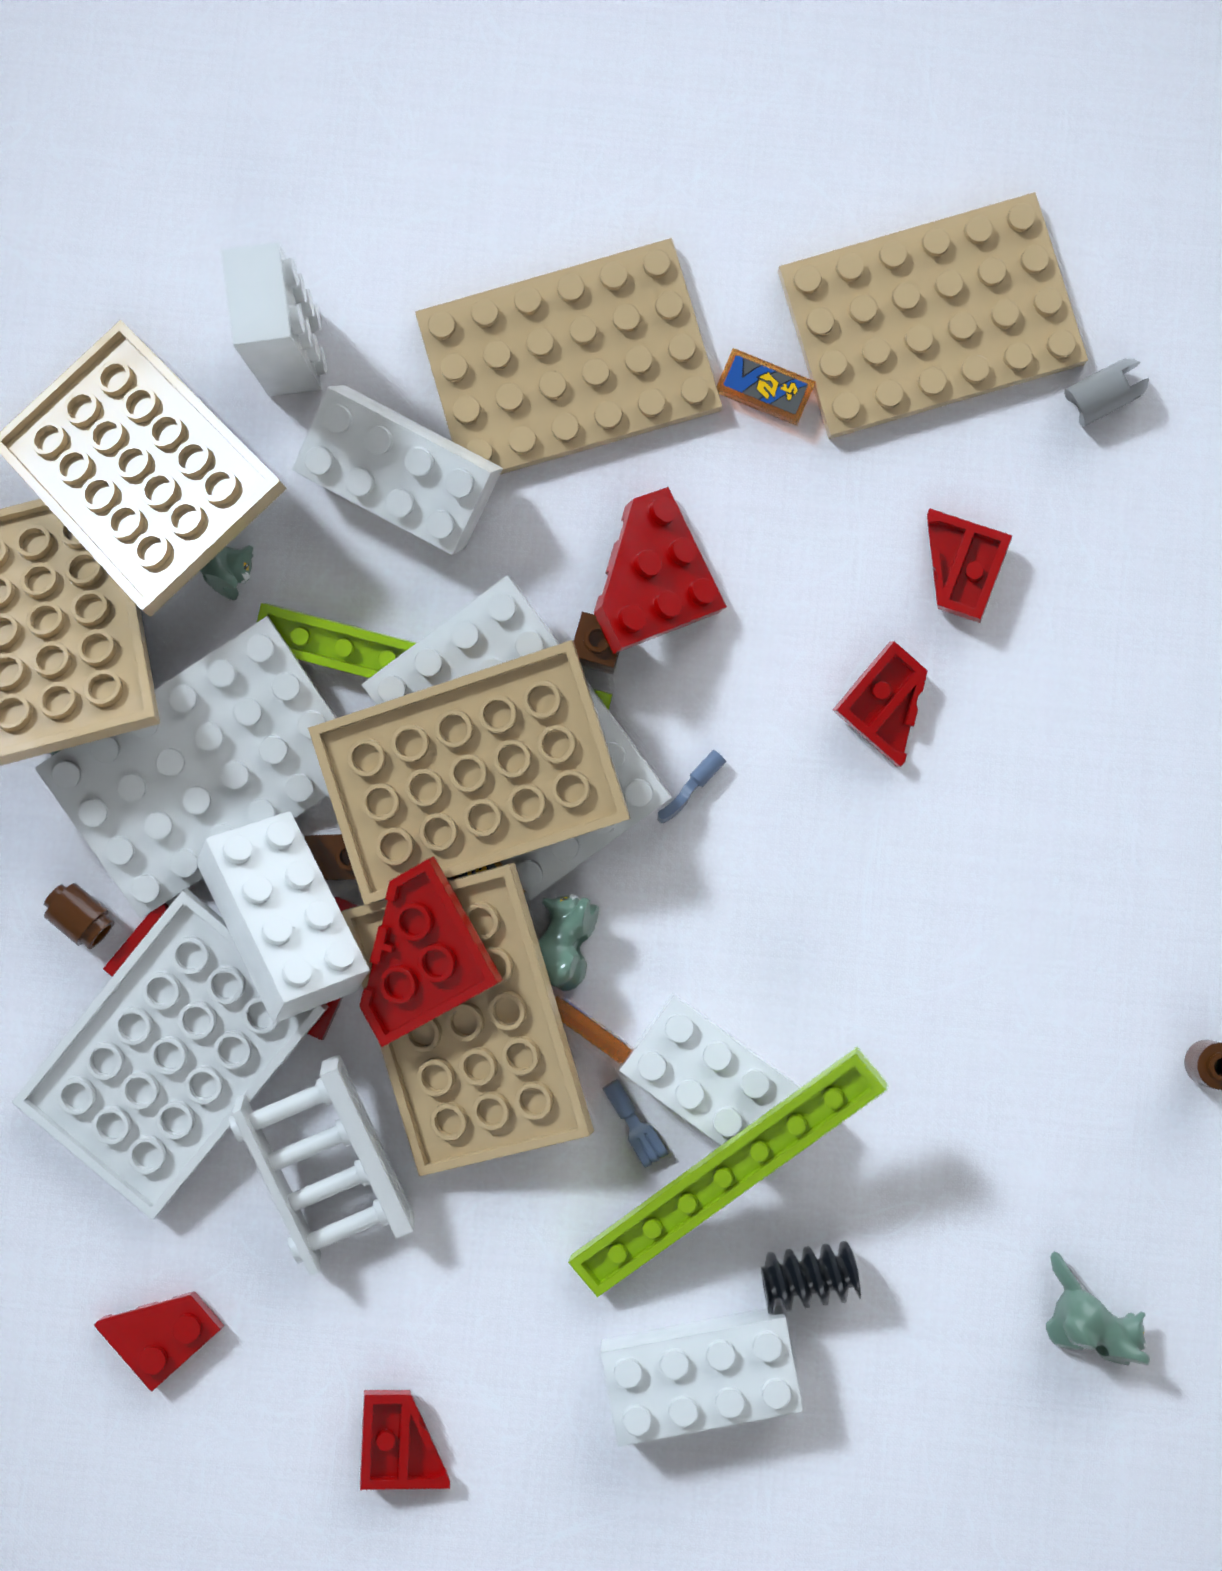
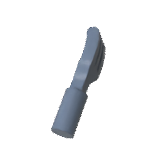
(699, 777)
(641, 1134)

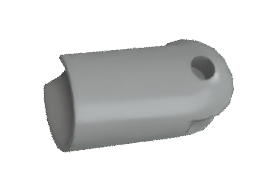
(1105, 391)

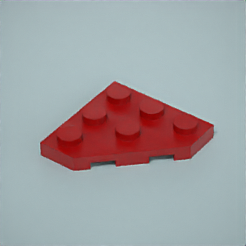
(654, 575)
(423, 955)

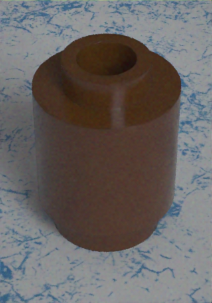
(78, 915)
(1200, 1063)

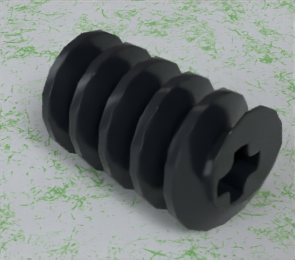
(810, 1276)

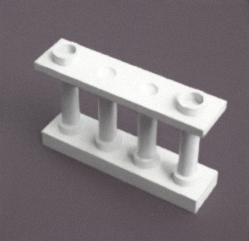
(352, 1128)

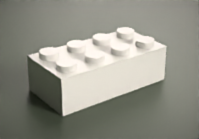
(273, 319)
(396, 468)
(282, 916)
(704, 1073)
(700, 1376)

